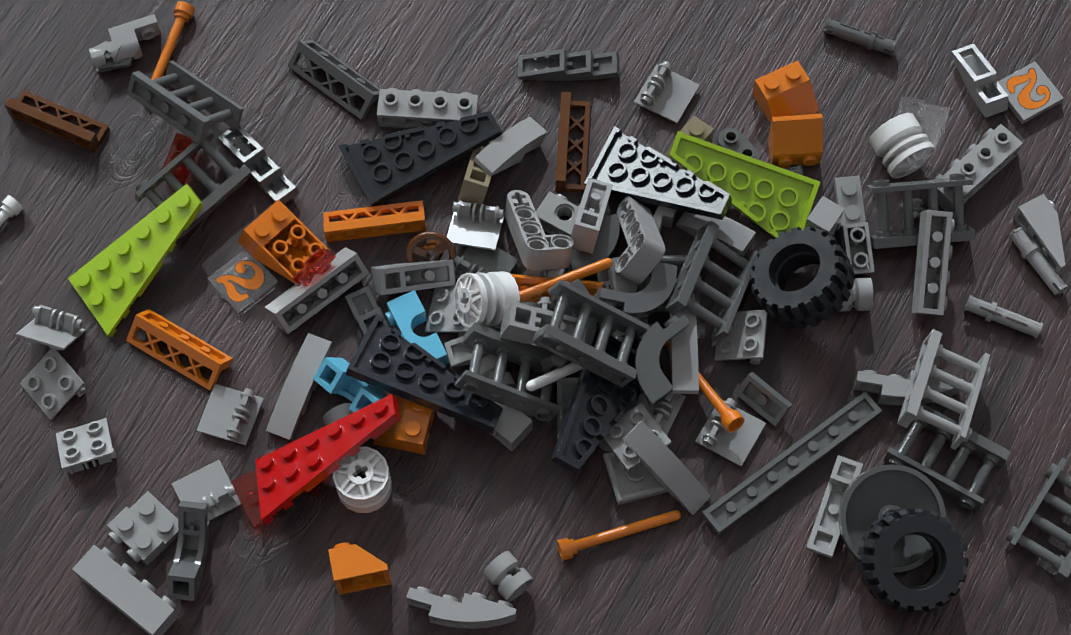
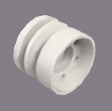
(902, 145)
(484, 297)
(367, 493)

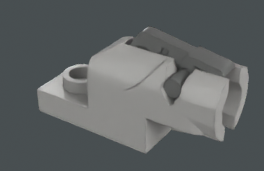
(124, 44)

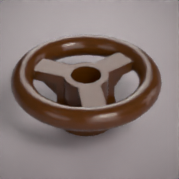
(432, 245)

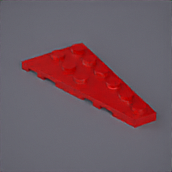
(317, 455)

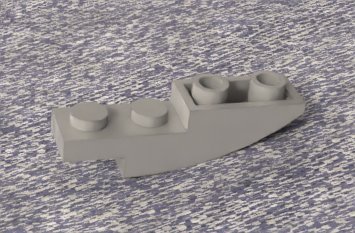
(853, 227)
(893, 388)
(472, 613)

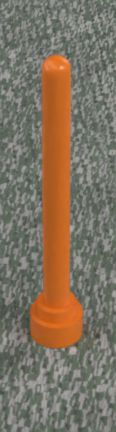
(183, 13)
(569, 277)
(730, 418)
(569, 547)

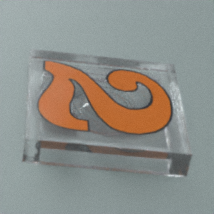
(243, 282)

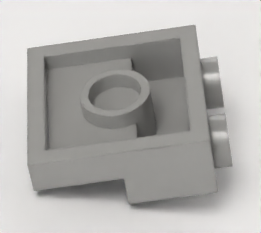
(144, 528)

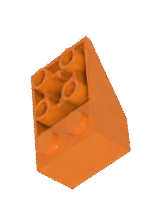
(280, 240)

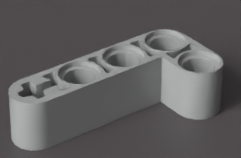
(643, 240)
(534, 247)

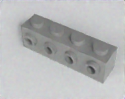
(421, 108)
(980, 163)
(932, 263)
(303, 302)
(125, 592)

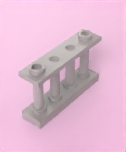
(919, 390)

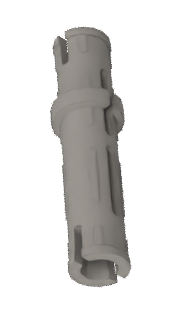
(1031, 252)
(1032, 327)

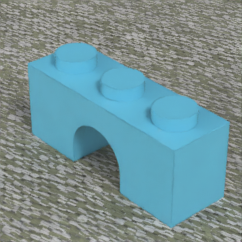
(406, 314)
(333, 378)

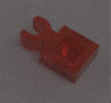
(316, 264)

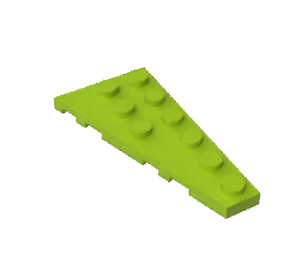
(759, 190)
(129, 264)

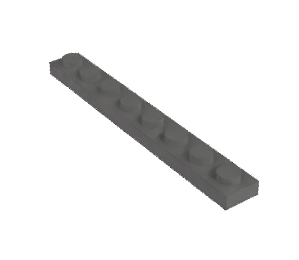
(791, 463)

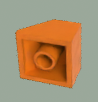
(785, 92)
(796, 140)
(412, 429)
(356, 569)

